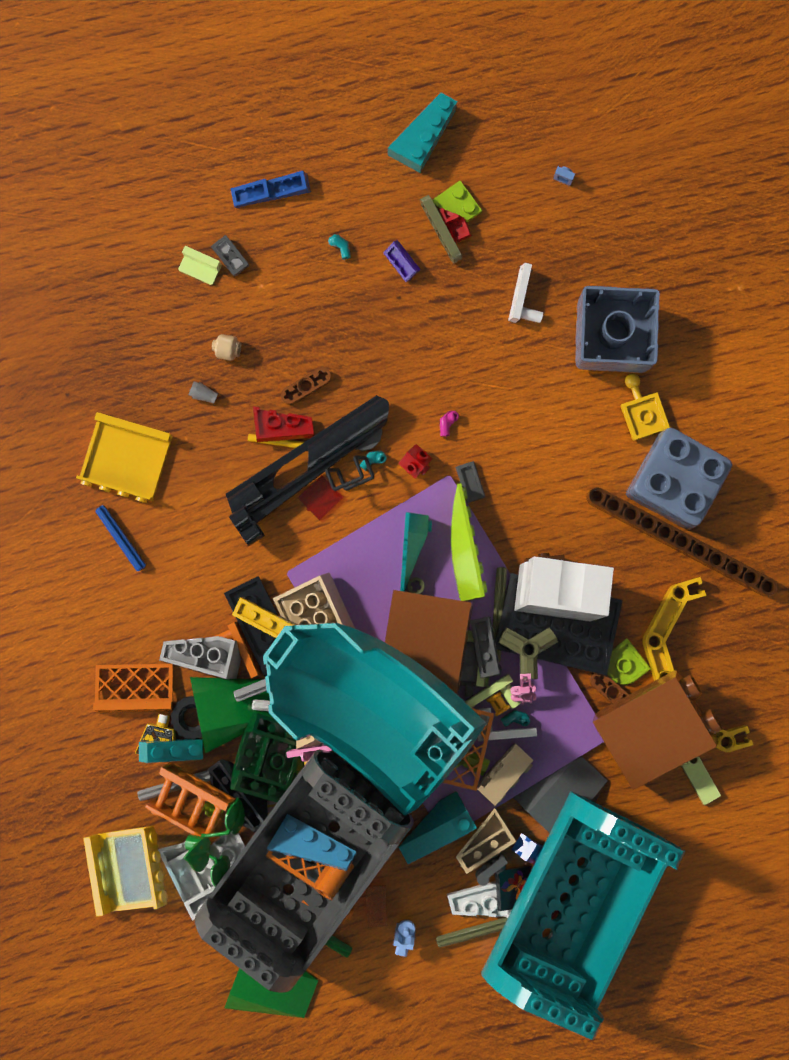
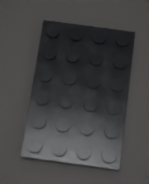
(580, 642)

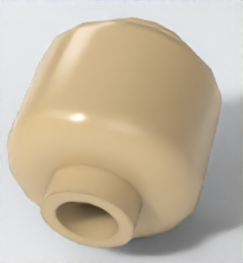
(226, 347)

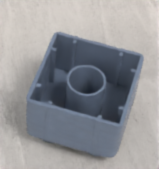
(617, 329)
(679, 478)

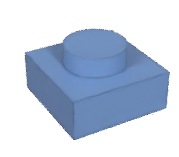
(564, 175)

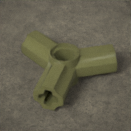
(539, 643)

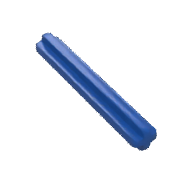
(120, 538)

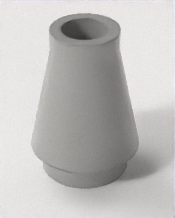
(201, 392)

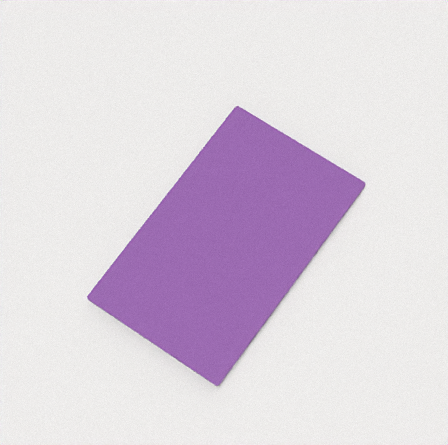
(367, 571)

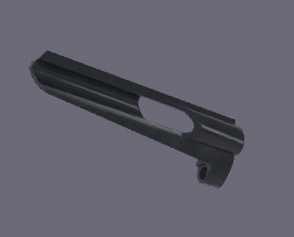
(258, 497)

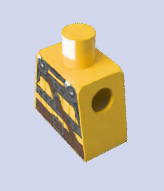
(158, 731)

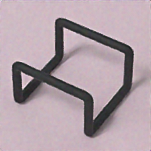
(347, 486)

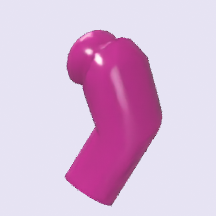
(446, 421)

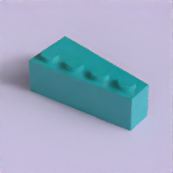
(422, 135)

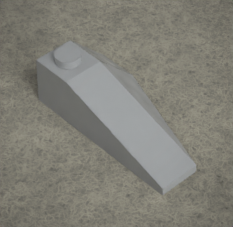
(208, 655)

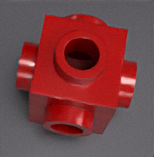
(416, 461)

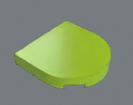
(626, 664)

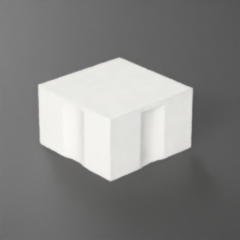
(564, 589)

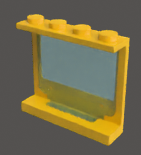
(125, 870)

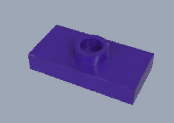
(401, 261)

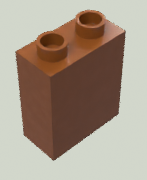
(431, 633)
(657, 728)

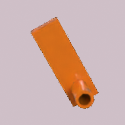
(236, 633)

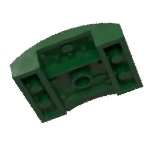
(262, 760)

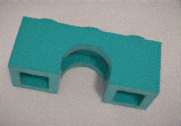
(170, 750)

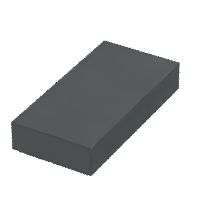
(469, 478)

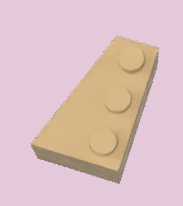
(504, 774)
(486, 843)

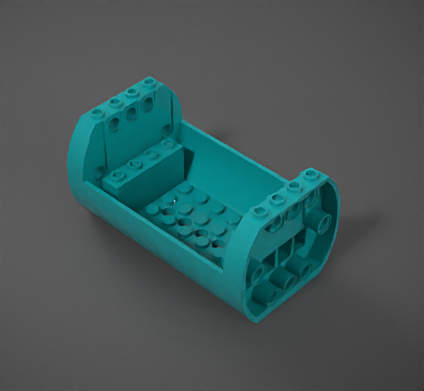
(572, 967)

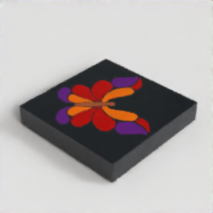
(509, 885)

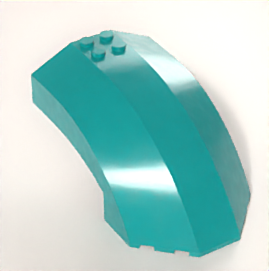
(369, 708)

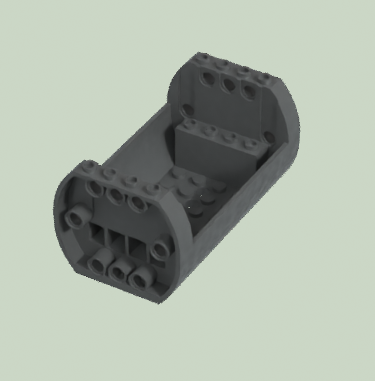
(272, 930)

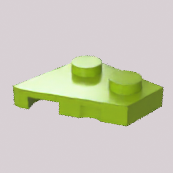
(458, 201)

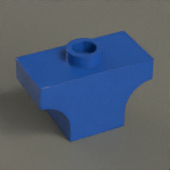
(527, 848)

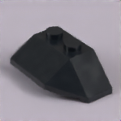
(255, 807)

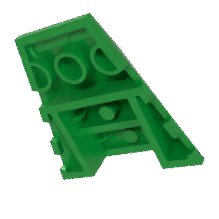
(218, 711)
(253, 997)

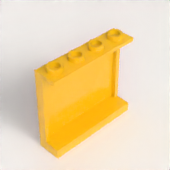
(125, 458)

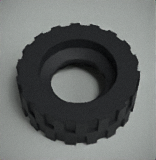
(178, 719)

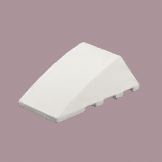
(192, 885)

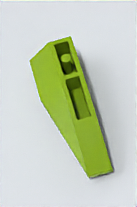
(464, 551)

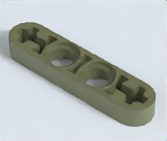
(440, 229)

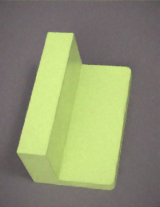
(199, 266)

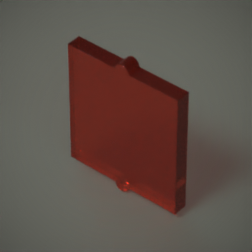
(320, 498)

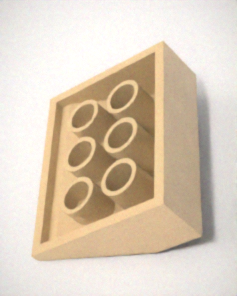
(313, 603)

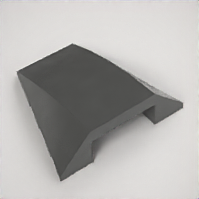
(548, 796)

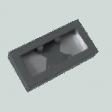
(230, 256)

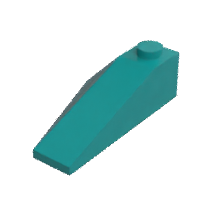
(415, 534)
(442, 825)

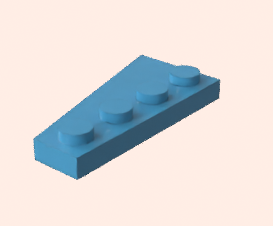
(305, 842)

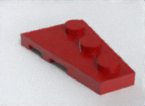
(279, 426)

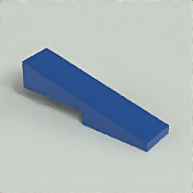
(272, 189)

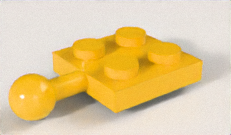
(644, 414)

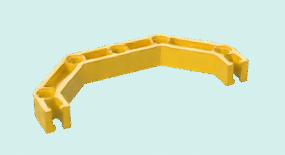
(659, 657)

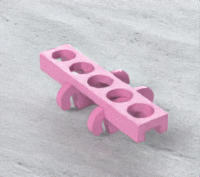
(524, 692)
(307, 752)

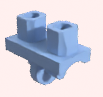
(404, 937)

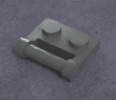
(494, 865)

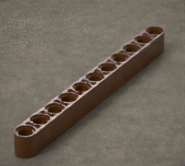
(690, 542)

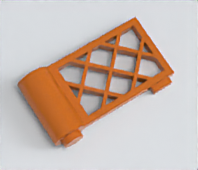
(329, 879)

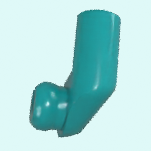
(340, 242)
(374, 457)
(517, 717)

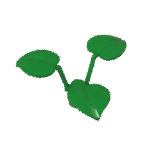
(199, 846)

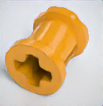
(498, 703)

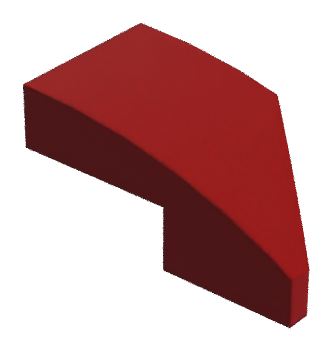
(456, 225)

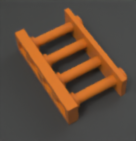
(204, 792)

